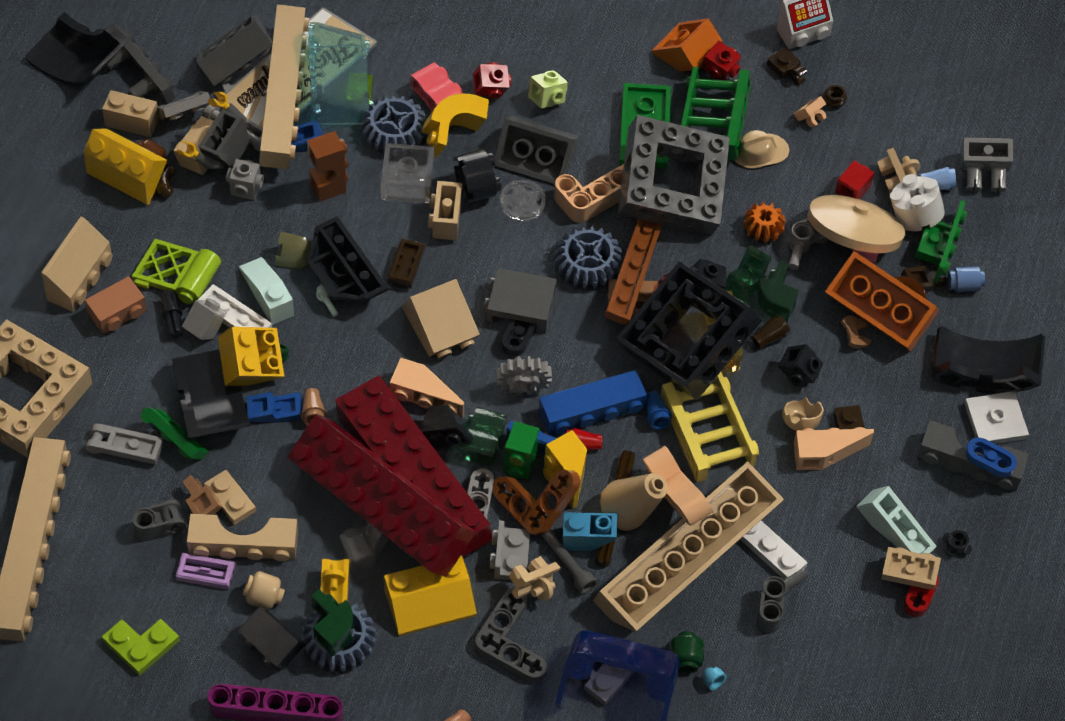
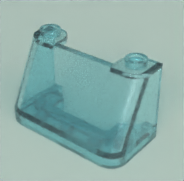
(337, 75)

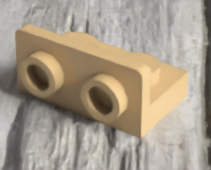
(911, 568)

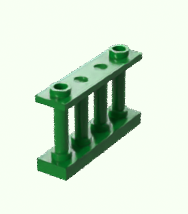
(737, 106)

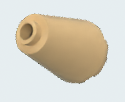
(633, 499)

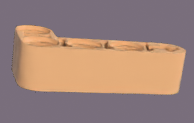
(583, 202)
(681, 492)

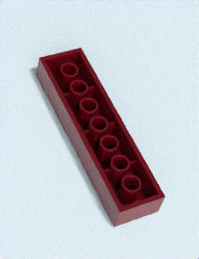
(386, 429)
(381, 495)

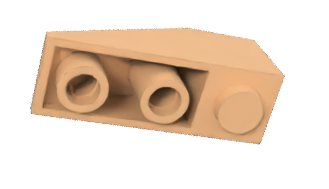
(421, 386)
(825, 447)

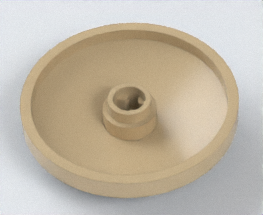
(856, 224)

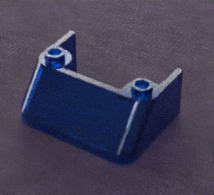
(591, 647)

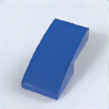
(268, 408)

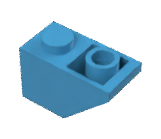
(588, 530)

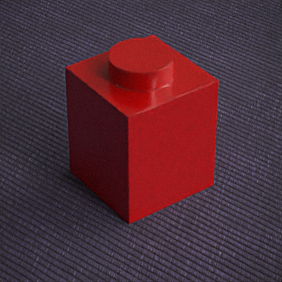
(854, 181)

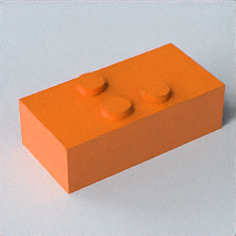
(882, 301)

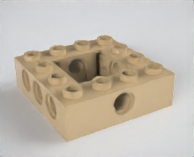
(63, 386)

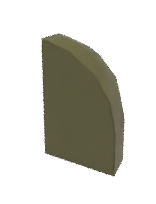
(292, 251)

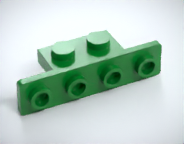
(937, 242)

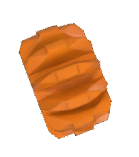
(764, 222)

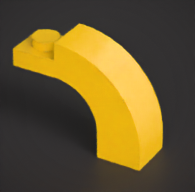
(457, 109)

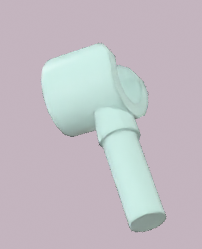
(323, 296)

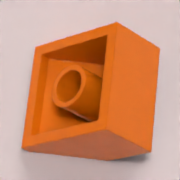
(687, 44)

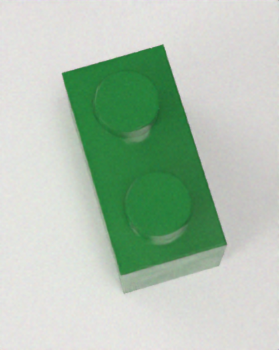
(521, 450)

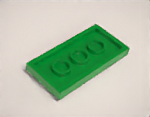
(646, 101)

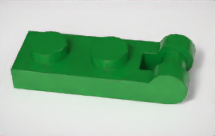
(174, 433)

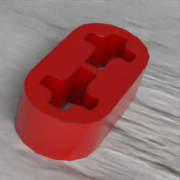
(926, 595)

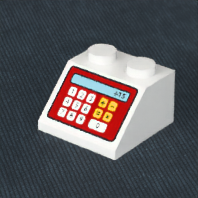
(804, 21)

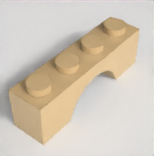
(273, 541)

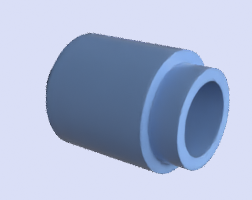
(965, 279)

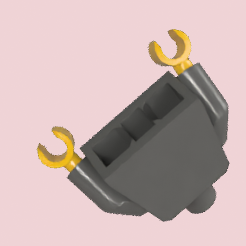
(225, 138)

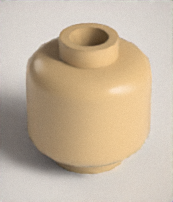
(263, 590)

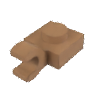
(202, 498)

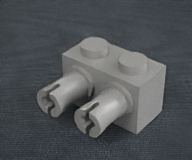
(986, 155)

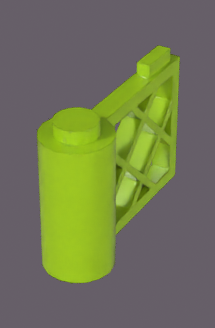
(194, 273)

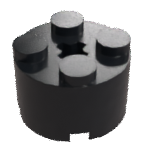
(477, 175)

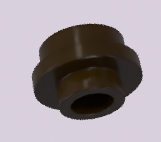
(835, 91)

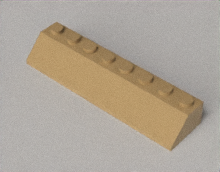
(687, 550)

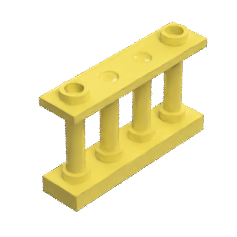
(692, 441)

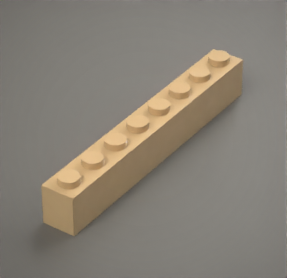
(282, 87)
(29, 536)

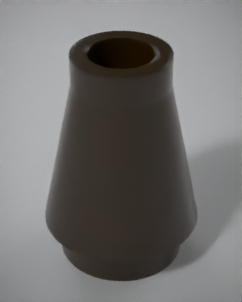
(772, 331)

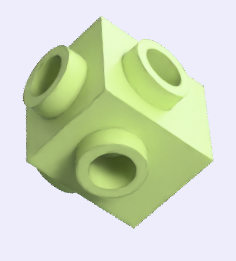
(547, 89)

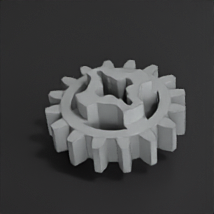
(524, 375)

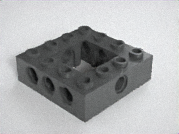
(643, 201)

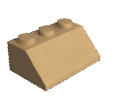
(76, 265)

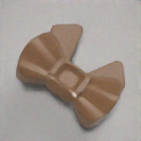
(852, 325)

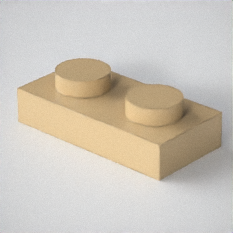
(231, 497)

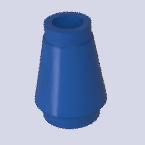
(657, 411)

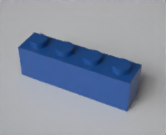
(592, 403)

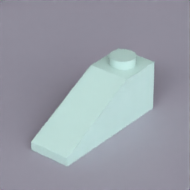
(268, 290)
(894, 521)

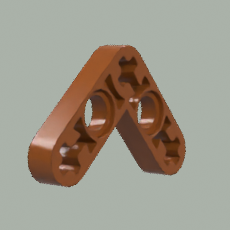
(537, 509)

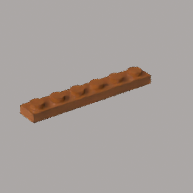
(632, 271)

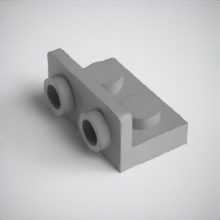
(510, 552)

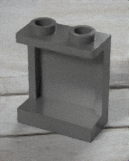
(521, 297)

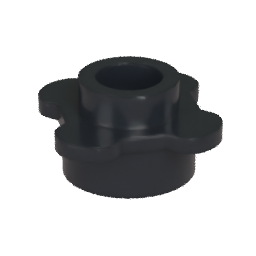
(960, 537)

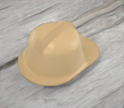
(761, 150)

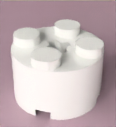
(917, 202)

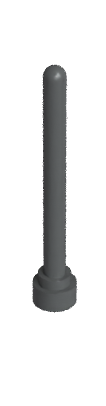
(583, 580)

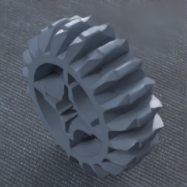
(393, 122)
(589, 265)
(360, 642)

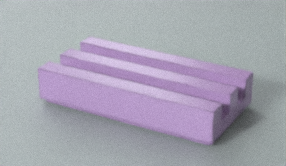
(225, 577)

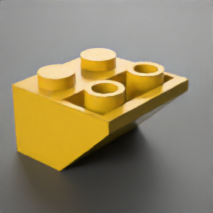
(250, 355)
(567, 454)

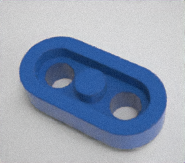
(991, 457)

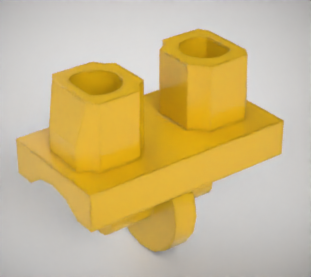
(335, 579)

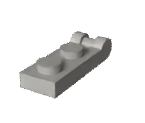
(125, 444)

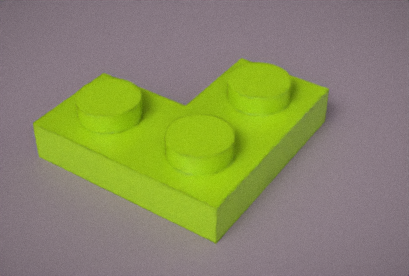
(143, 650)

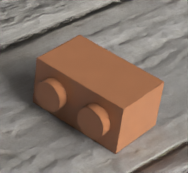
(116, 305)

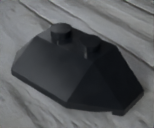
(342, 264)

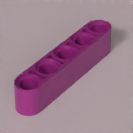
(264, 698)

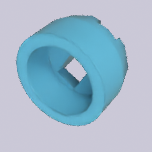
(713, 677)

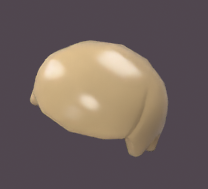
(802, 414)

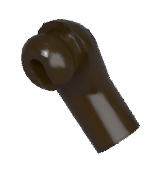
(163, 185)

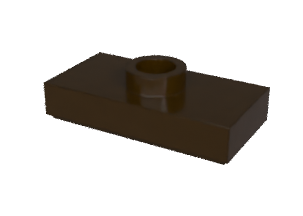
(406, 263)

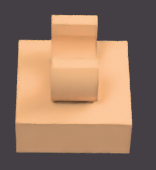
(810, 110)

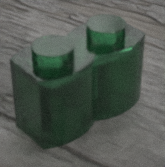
(487, 430)

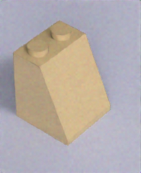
(441, 319)

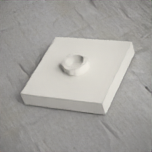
(997, 418)

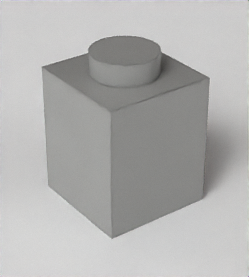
(204, 319)

